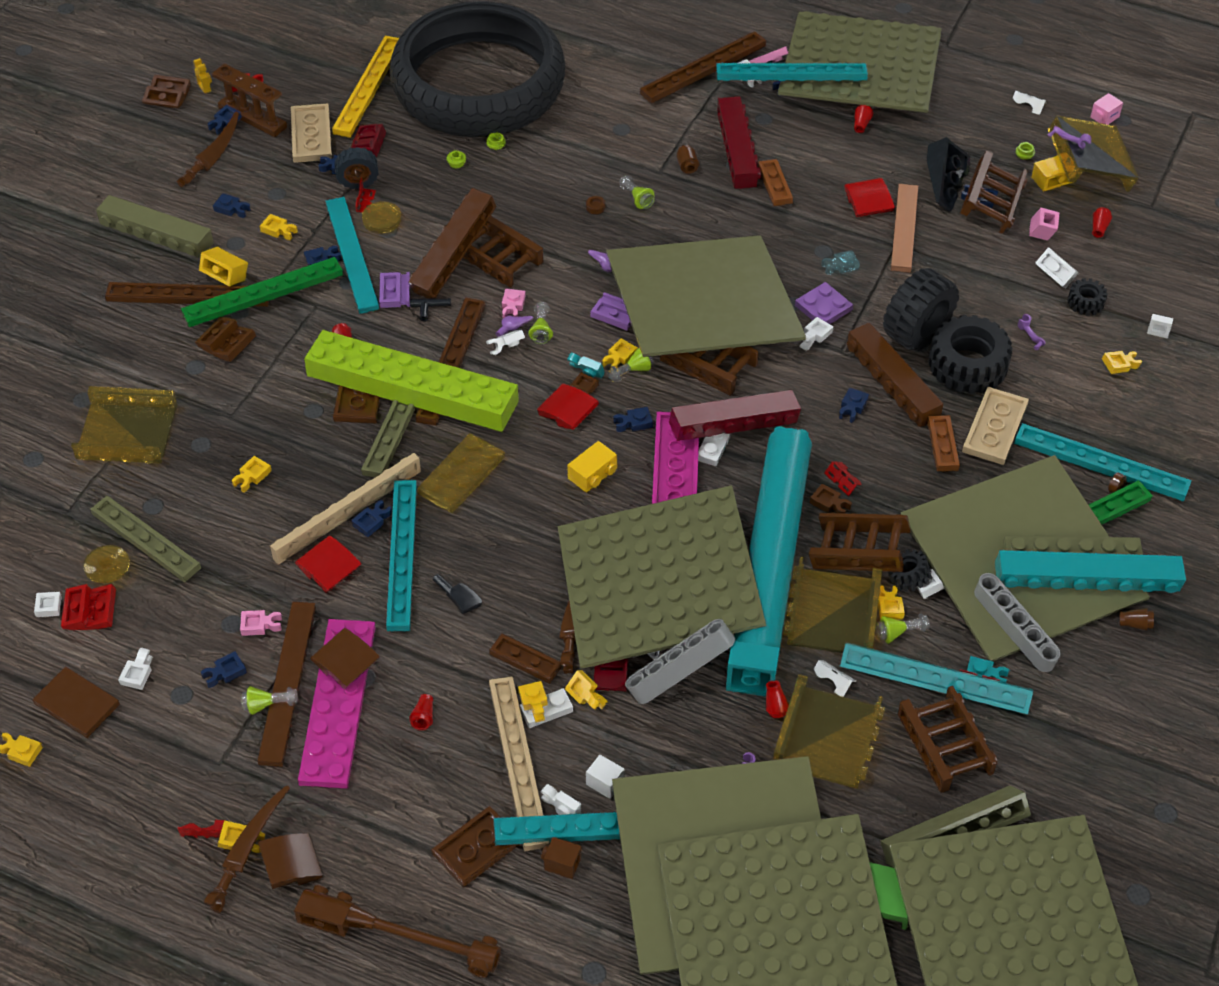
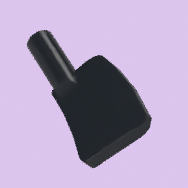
(460, 594)

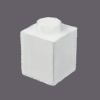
(600, 775)

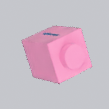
(1106, 109)
(1044, 224)

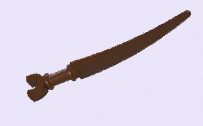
(211, 153)
(568, 635)
(240, 851)

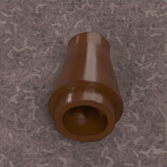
(1139, 619)

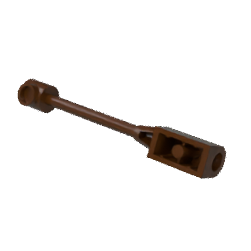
(339, 913)

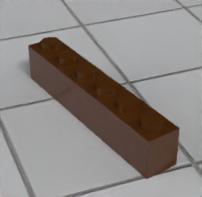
(452, 244)
(894, 374)

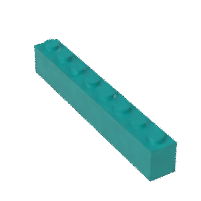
(1090, 571)

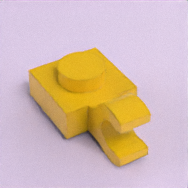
(582, 689)
(534, 698)

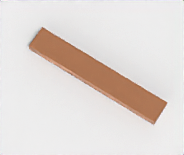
(904, 228)

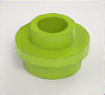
(495, 141)
(1025, 151)
(456, 159)

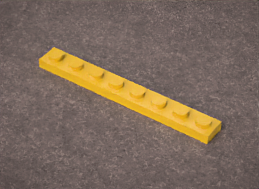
(365, 89)

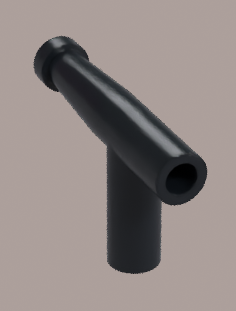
(425, 303)

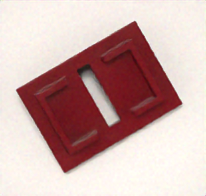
(370, 137)
(611, 679)

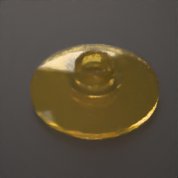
(106, 557)

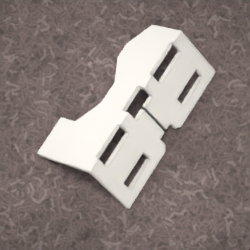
(1036, 103)
(841, 683)

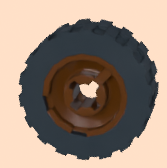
(353, 165)

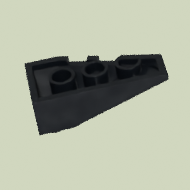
(947, 168)

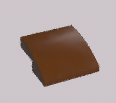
(166, 91)
(225, 339)
(345, 657)
(290, 859)

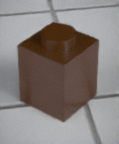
(561, 857)

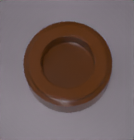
(595, 205)
(1117, 482)

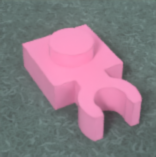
(512, 302)
(256, 622)

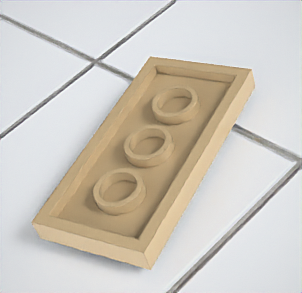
(310, 132)
(995, 425)

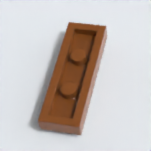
(775, 182)
(943, 443)

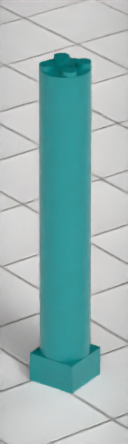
(772, 553)

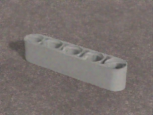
(1019, 633)
(680, 661)

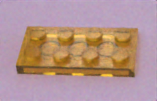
(460, 473)

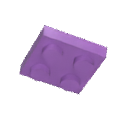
(824, 303)

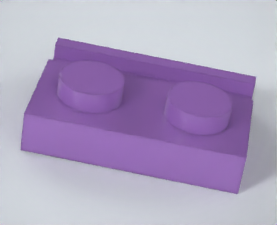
(394, 290)
(611, 311)

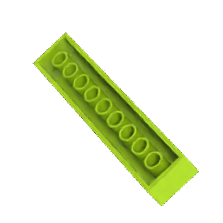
(412, 380)

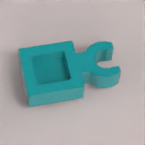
(588, 366)
(985, 667)

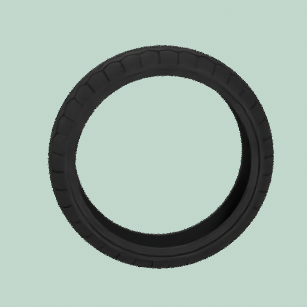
(477, 23)

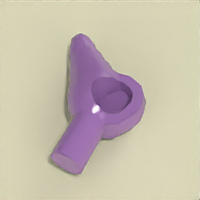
(602, 259)
(512, 323)

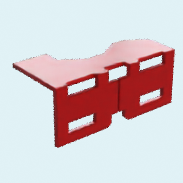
(365, 199)
(840, 478)
(193, 830)

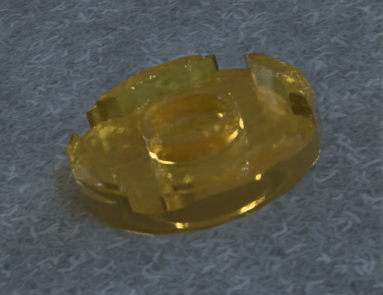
(381, 217)

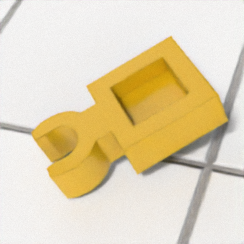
(203, 78)
(275, 226)
(619, 353)
(1119, 362)
(253, 471)
(890, 605)
(21, 750)
(231, 832)

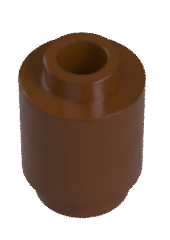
(687, 159)

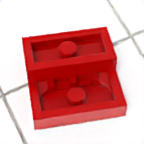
(869, 197)
(568, 406)
(328, 563)
(88, 607)

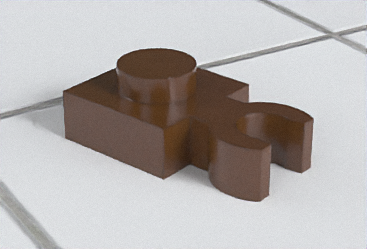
(829, 499)

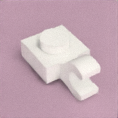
(816, 330)
(510, 339)
(137, 672)

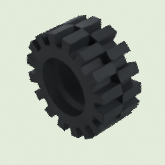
(1091, 289)
(913, 578)

